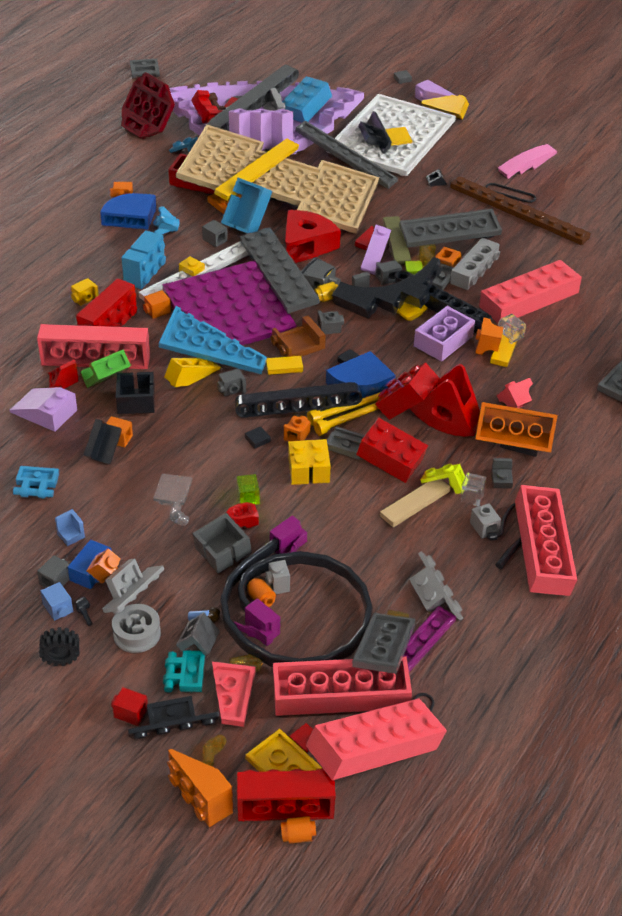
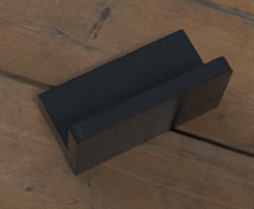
(102, 442)

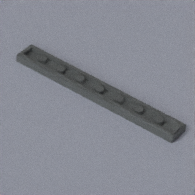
(345, 153)

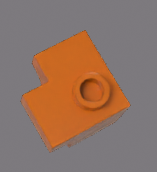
(488, 337)

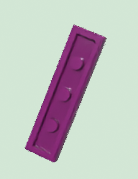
(427, 635)

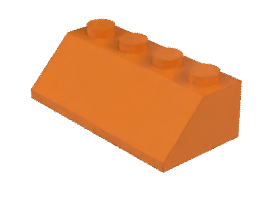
(516, 427)

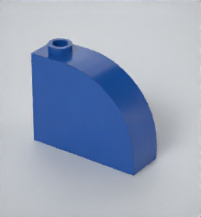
(129, 211)
(365, 371)

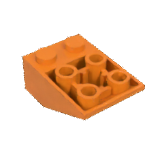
(201, 786)

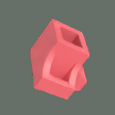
(516, 394)

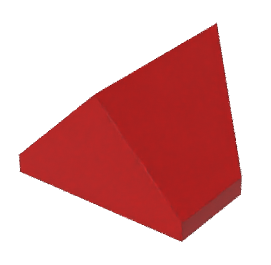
(64, 375)

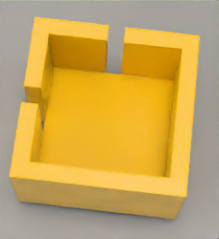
(305, 455)

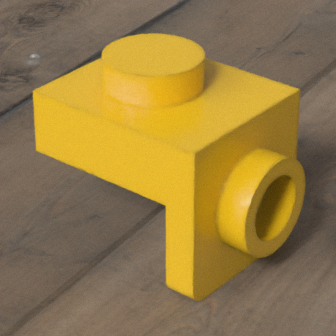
(191, 266)

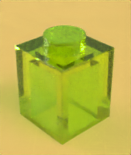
(248, 489)

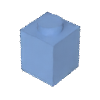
(57, 601)

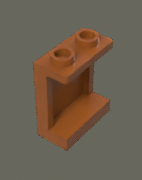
(299, 340)

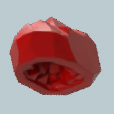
(244, 514)

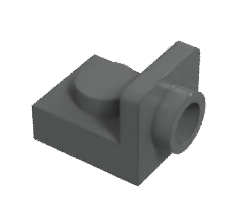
(502, 473)

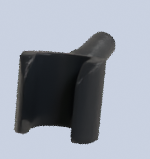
(82, 605)

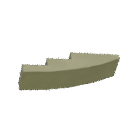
(396, 240)

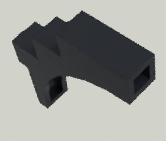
(390, 297)

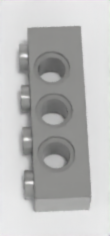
(475, 263)

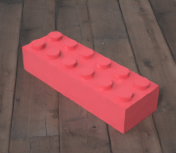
(530, 291)
(90, 343)
(545, 541)
(336, 687)
(375, 738)

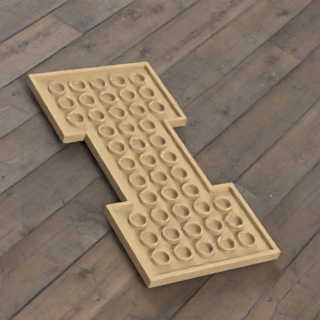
(326, 190)

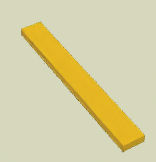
(258, 167)

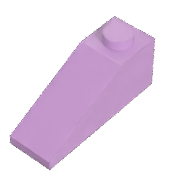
(429, 90)
(375, 249)

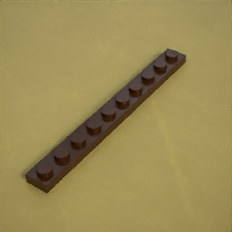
(520, 210)

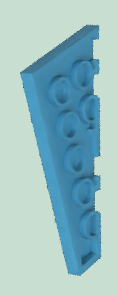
(204, 341)

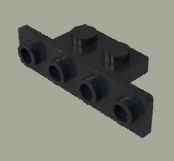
(375, 133)
(170, 715)

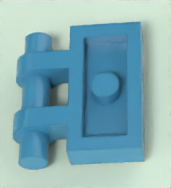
(37, 477)

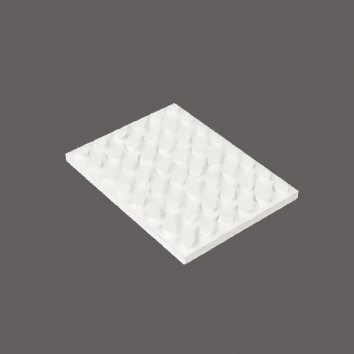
(422, 124)

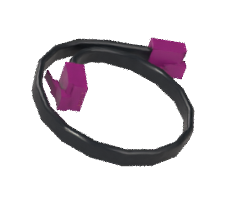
(260, 619)

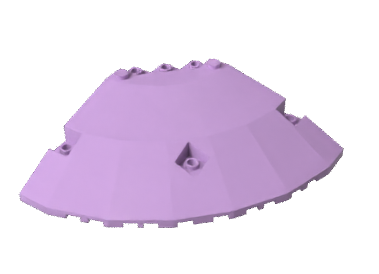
(262, 124)

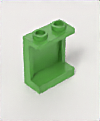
(105, 368)

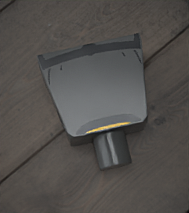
(319, 273)

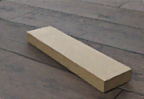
(414, 502)

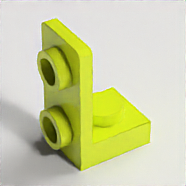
(453, 472)

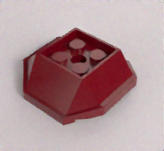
(147, 106)

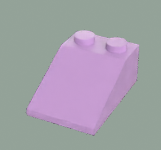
(46, 407)

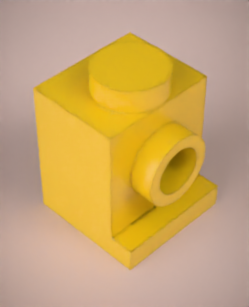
(84, 291)

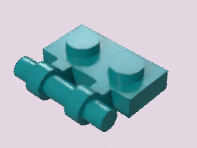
(191, 673)

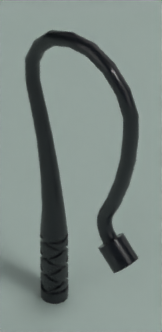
(511, 550)

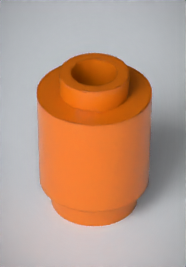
(260, 589)
(298, 830)

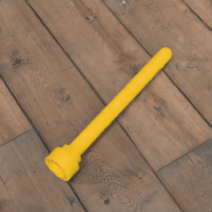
(315, 415)
(323, 426)

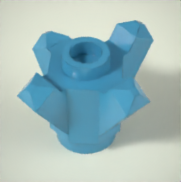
(165, 222)

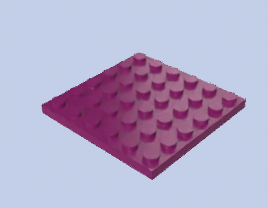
(232, 301)

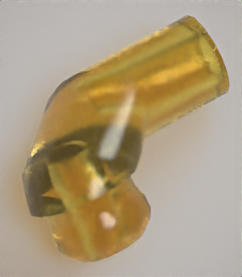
(247, 660)
(212, 747)

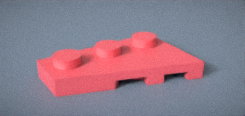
(233, 691)

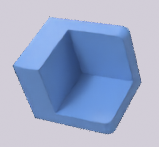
(69, 527)

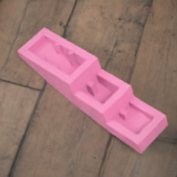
(529, 159)

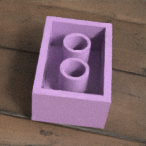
(444, 333)

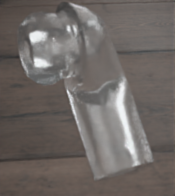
(177, 516)

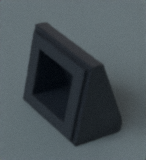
(436, 178)

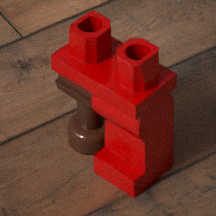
(206, 105)

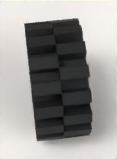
(59, 646)

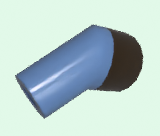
(213, 614)

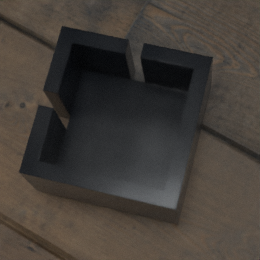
(135, 400)

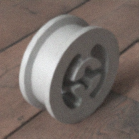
(139, 635)

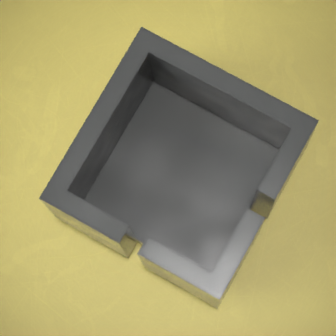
(222, 543)

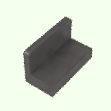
(200, 632)

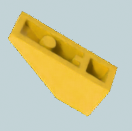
(449, 104)
(189, 370)

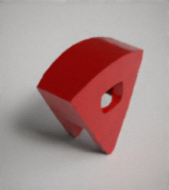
(310, 235)
(451, 405)

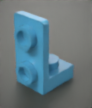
(186, 143)

